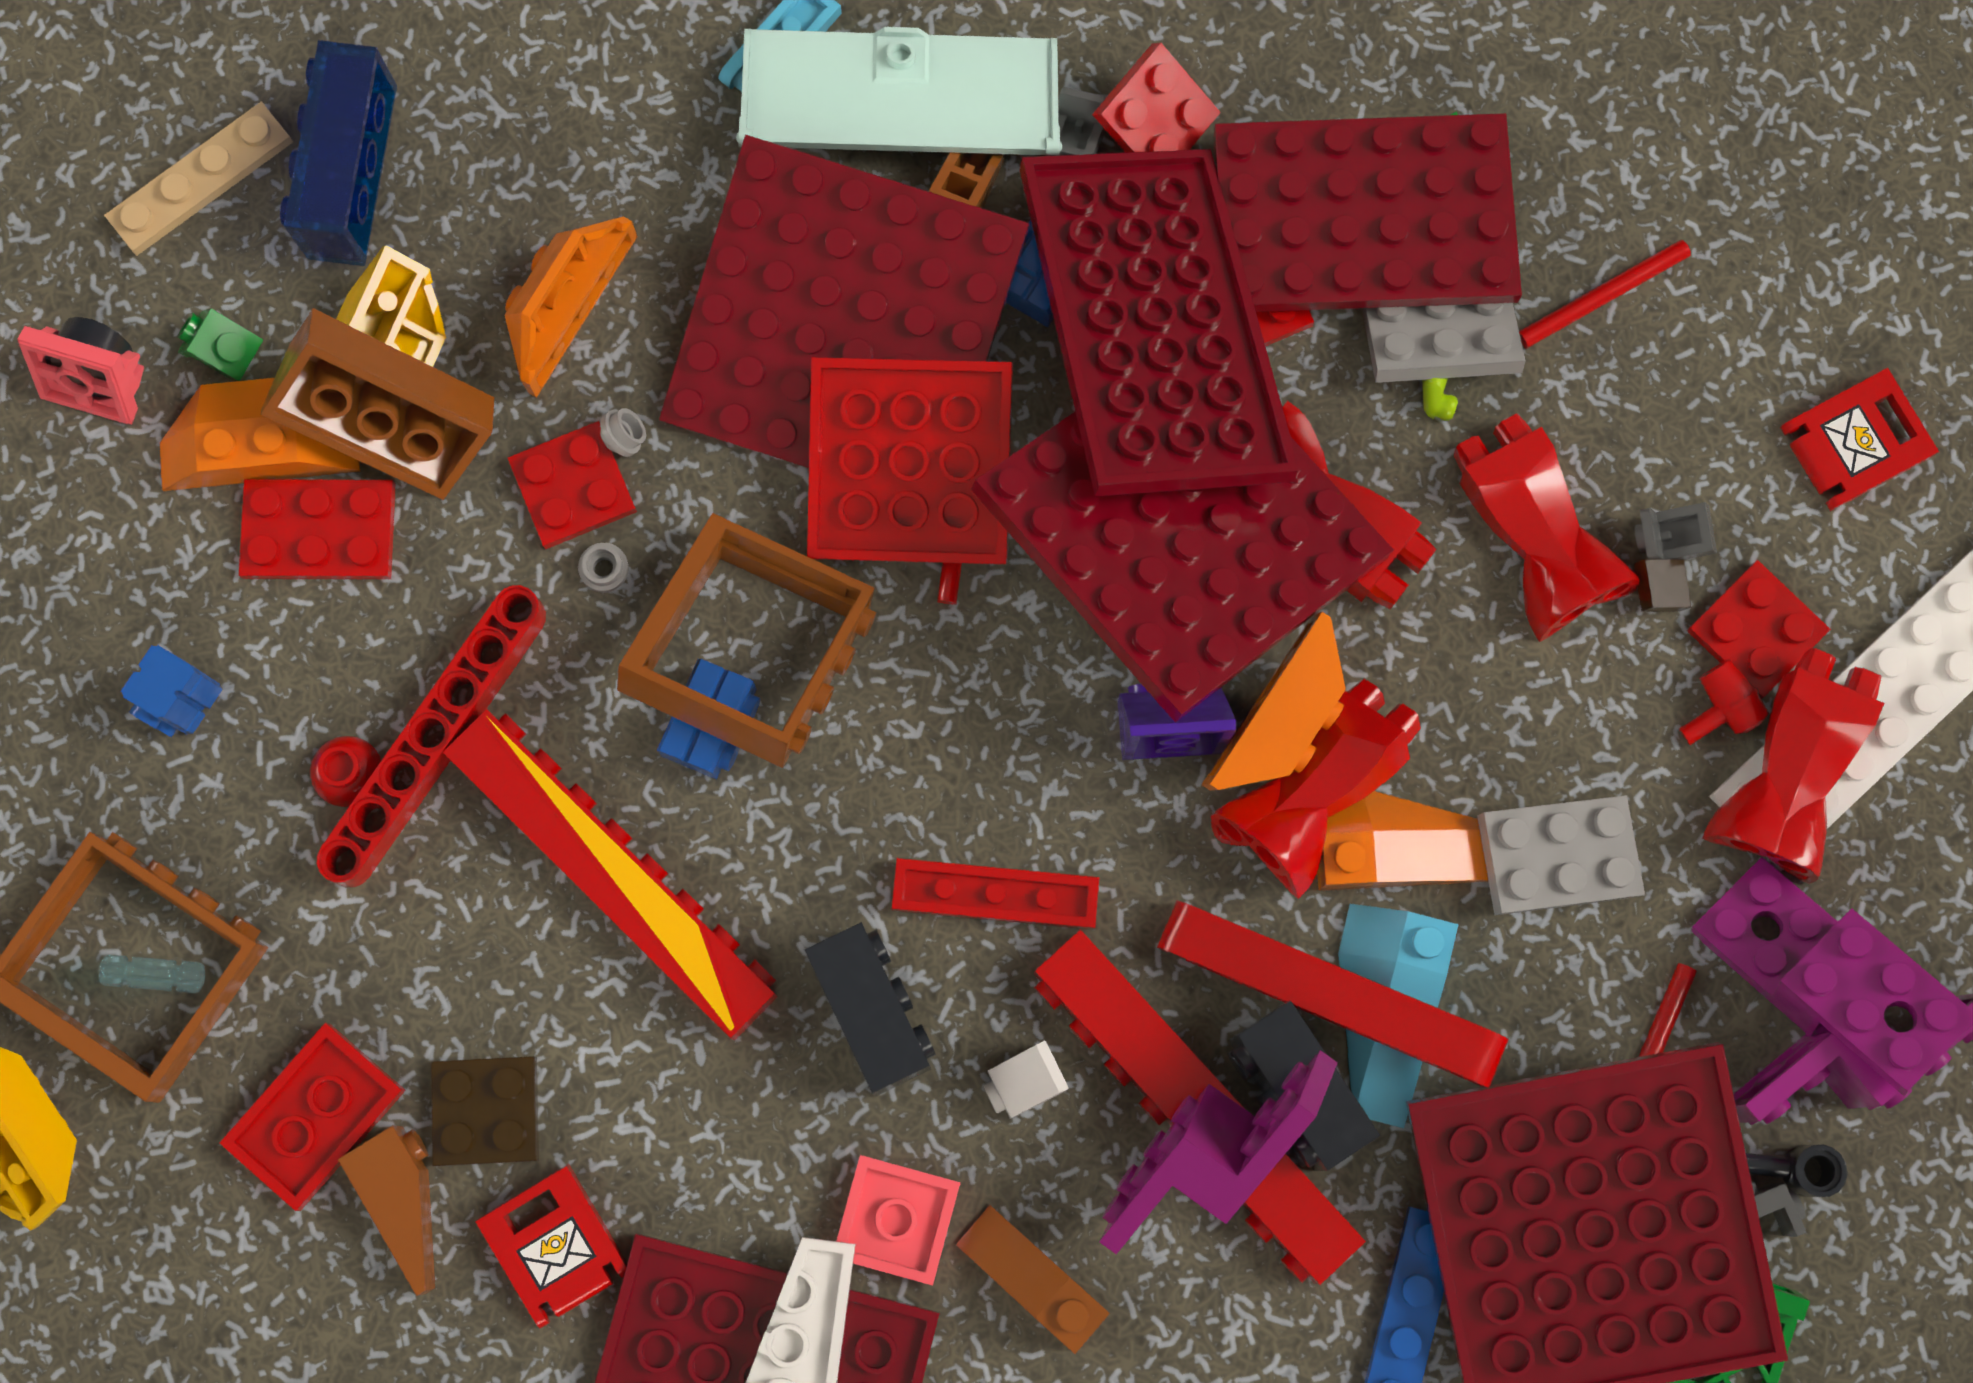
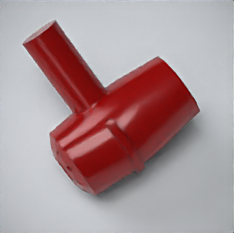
(1733, 702)

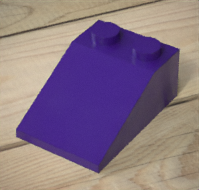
(1152, 733)

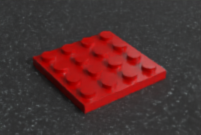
(899, 459)

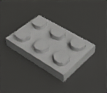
(1443, 341)
(1560, 855)

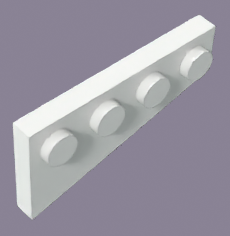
(809, 1317)

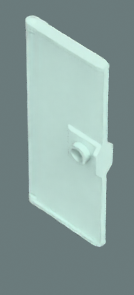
(901, 91)

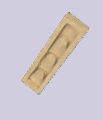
(198, 178)

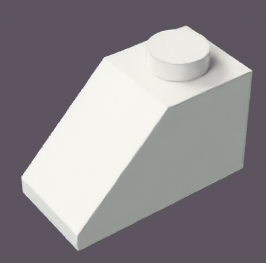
(1025, 1081)

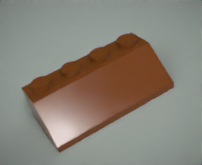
(379, 405)

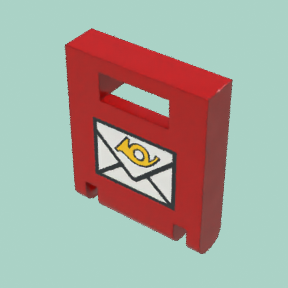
(1853, 443)
(559, 1254)

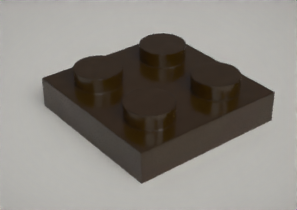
(484, 1111)

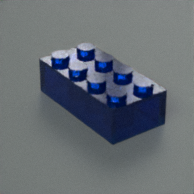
(339, 153)

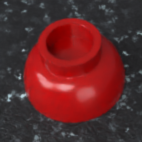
(342, 769)

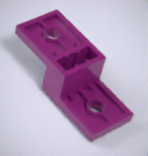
(1834, 975)
(1821, 1059)
(1217, 1151)

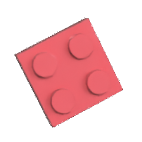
(898, 1219)

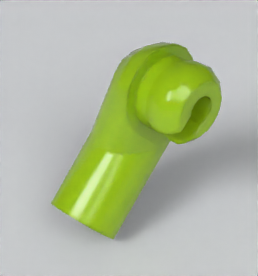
(1435, 401)

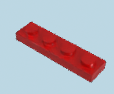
(995, 893)

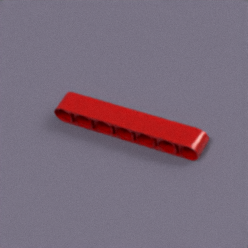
(409, 747)
(1334, 994)

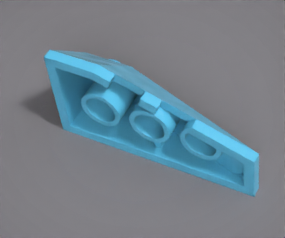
(1408, 956)

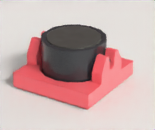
(84, 368)

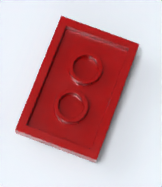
(317, 529)
(312, 1116)

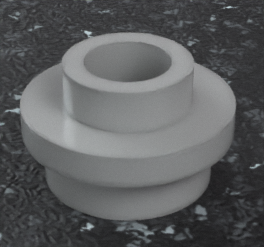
(622, 431)
(597, 553)

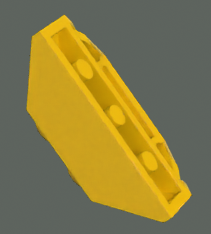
(397, 306)
(34, 1146)

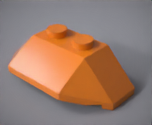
(561, 294)
(227, 440)
(1287, 713)

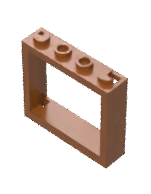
(779, 566)
(75, 1036)

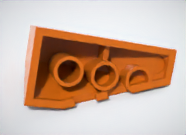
(1399, 844)

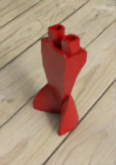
(1531, 510)
(1387, 518)
(1806, 750)
(1290, 814)

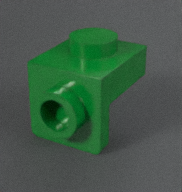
(218, 343)

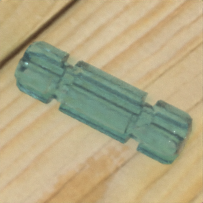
(151, 973)

